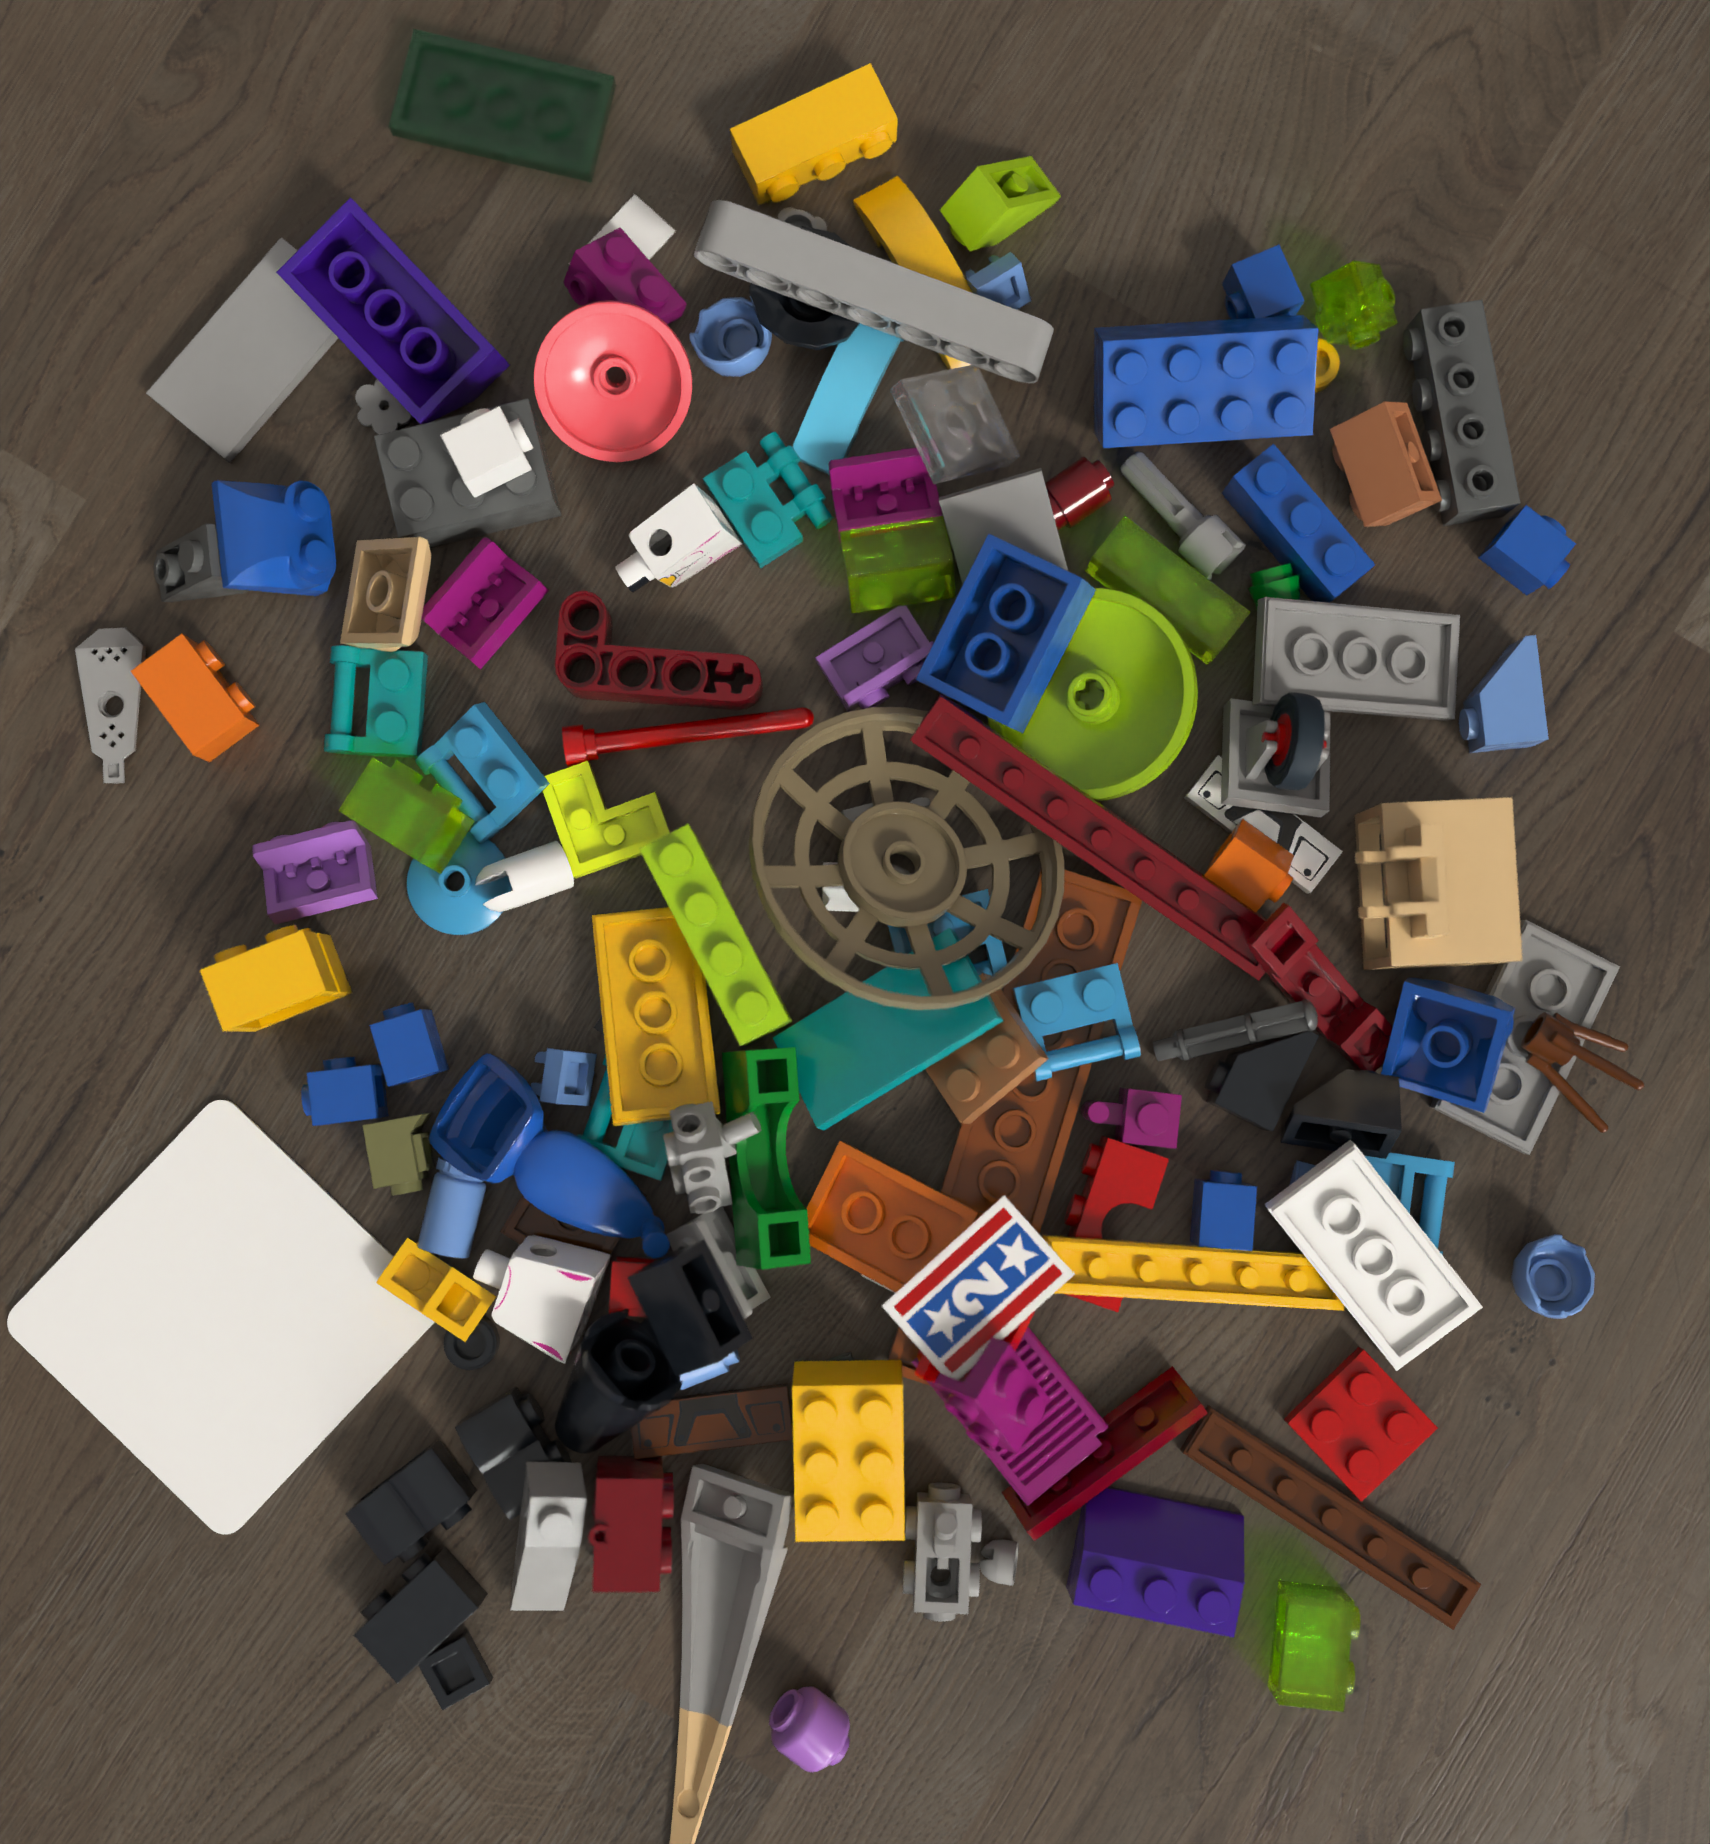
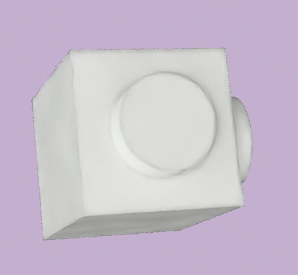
(488, 449)

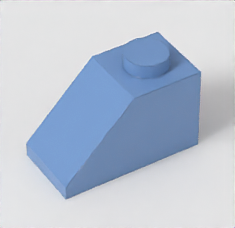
(1507, 703)

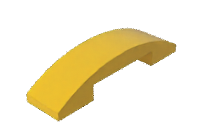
(909, 237)

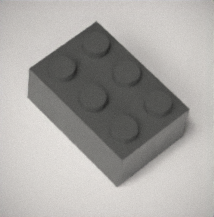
(434, 501)

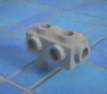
(698, 1153)
(943, 1534)

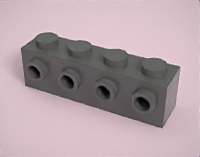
(1461, 412)

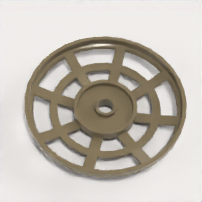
(882, 891)

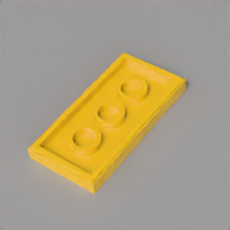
(652, 1017)

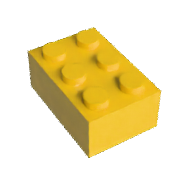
(848, 1450)

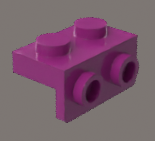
(619, 271)
(882, 489)
(482, 602)
(997, 1399)

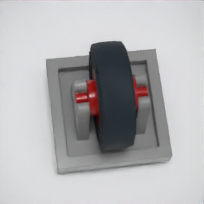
(1277, 755)

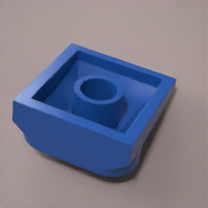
(274, 537)
(1448, 1041)

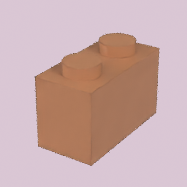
(1384, 464)

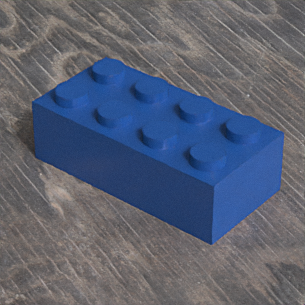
(1204, 381)

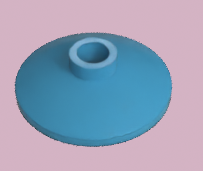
(460, 910)

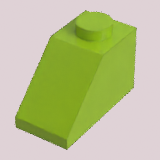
(998, 202)

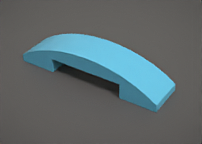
(844, 396)

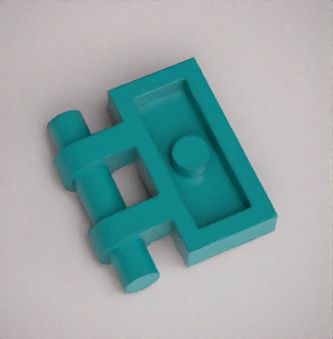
(753, 507)

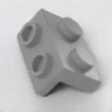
(719, 1235)

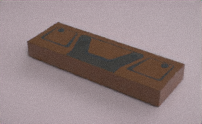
(716, 1422)

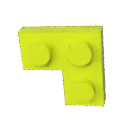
(597, 835)

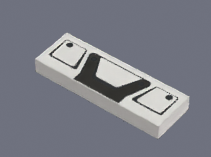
(1310, 849)

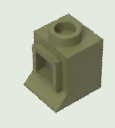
(399, 1153)

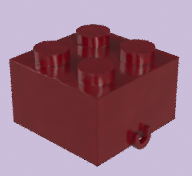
(628, 1527)

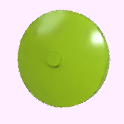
(1115, 700)

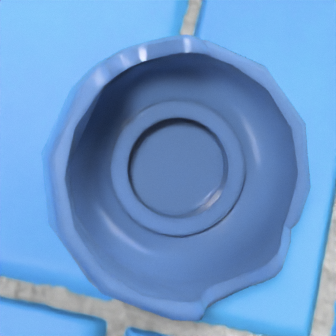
(731, 337)
(1553, 1277)

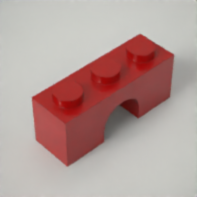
(1115, 1177)

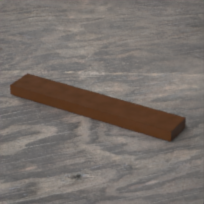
(1330, 1517)

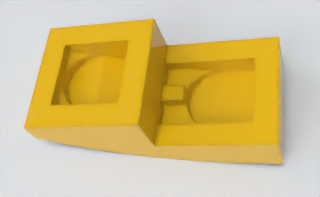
(436, 1290)

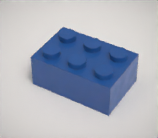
(1006, 633)

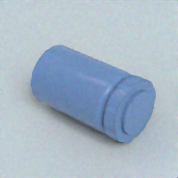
(451, 1212)

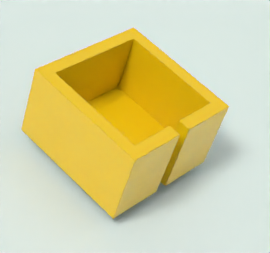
(274, 980)

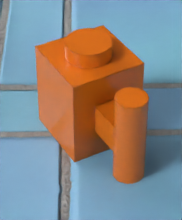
(1251, 867)

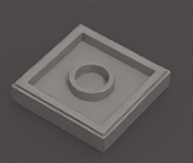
(1009, 509)

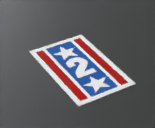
(978, 1289)

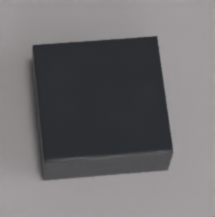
(455, 1670)

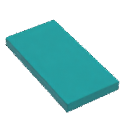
(864, 1049)

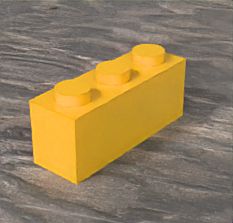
(815, 135)

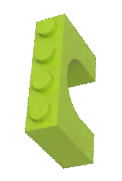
(715, 935)

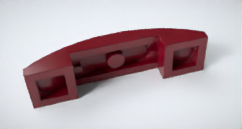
(1302, 972)

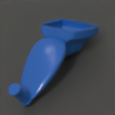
(498, 1130)

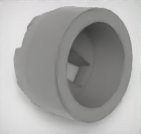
(1001, 1561)

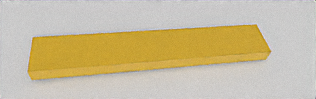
(1191, 1273)

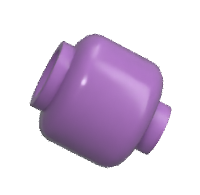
(809, 1728)

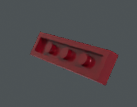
(1133, 1434)

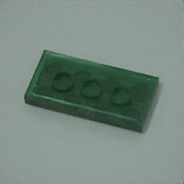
(502, 105)

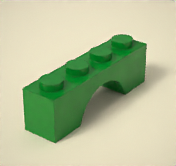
(767, 1214)

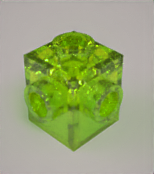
(1354, 304)

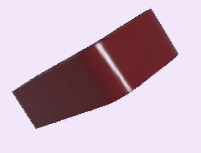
(661, 665)

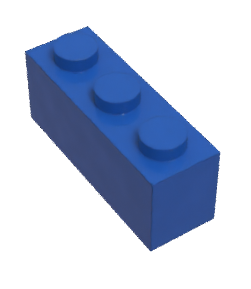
(1297, 526)

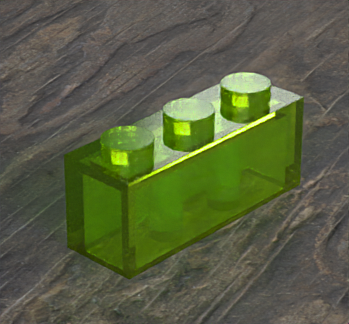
(1148, 570)

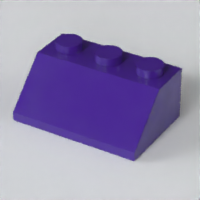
(1159, 1560)

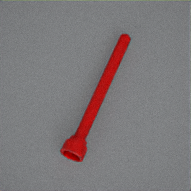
(586, 744)

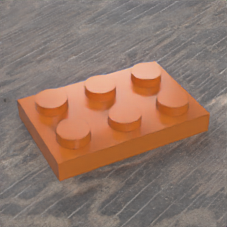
(881, 1218)

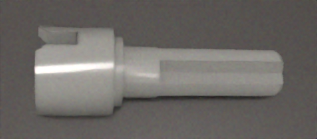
(1204, 539)

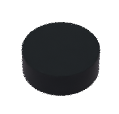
(478, 1348)

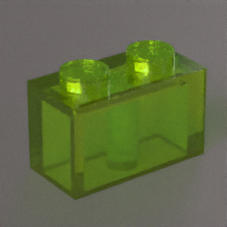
(897, 564)
(406, 814)
(1313, 1646)

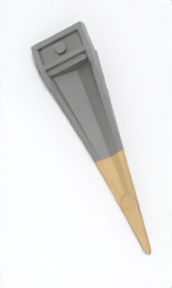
(729, 1574)

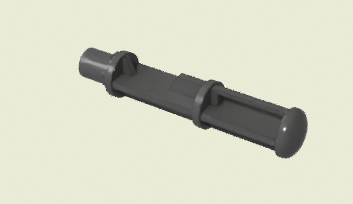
(1238, 1031)

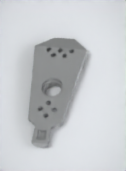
(105, 680)

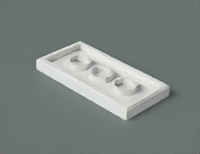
(1373, 1255)

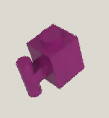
(1139, 1116)

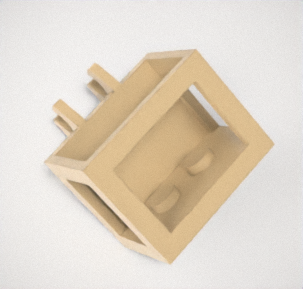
(1444, 884)

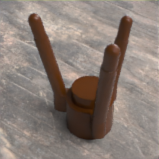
(1554, 1040)

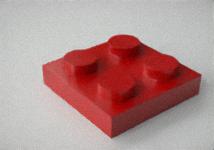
(1360, 1423)

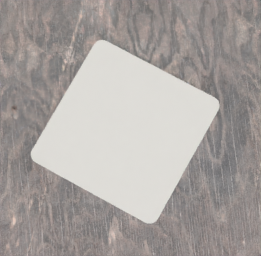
(220, 1317)

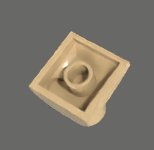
(386, 593)

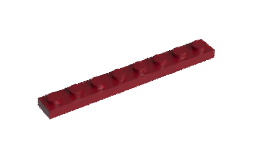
(1090, 831)

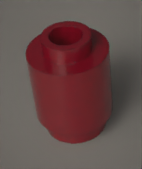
(1079, 491)

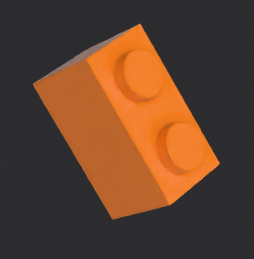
(196, 697)

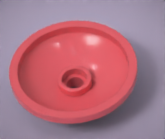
(608, 417)

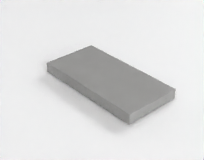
(244, 359)
(1357, 658)
(1553, 980)

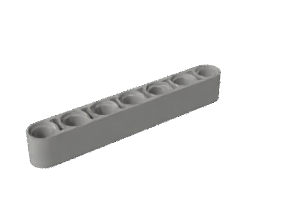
(873, 291)

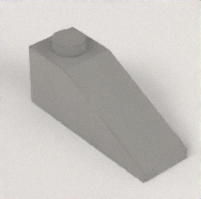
(548, 1535)

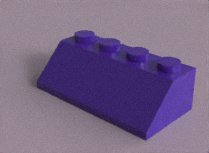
(392, 316)

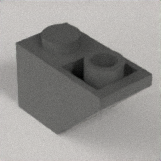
(191, 567)

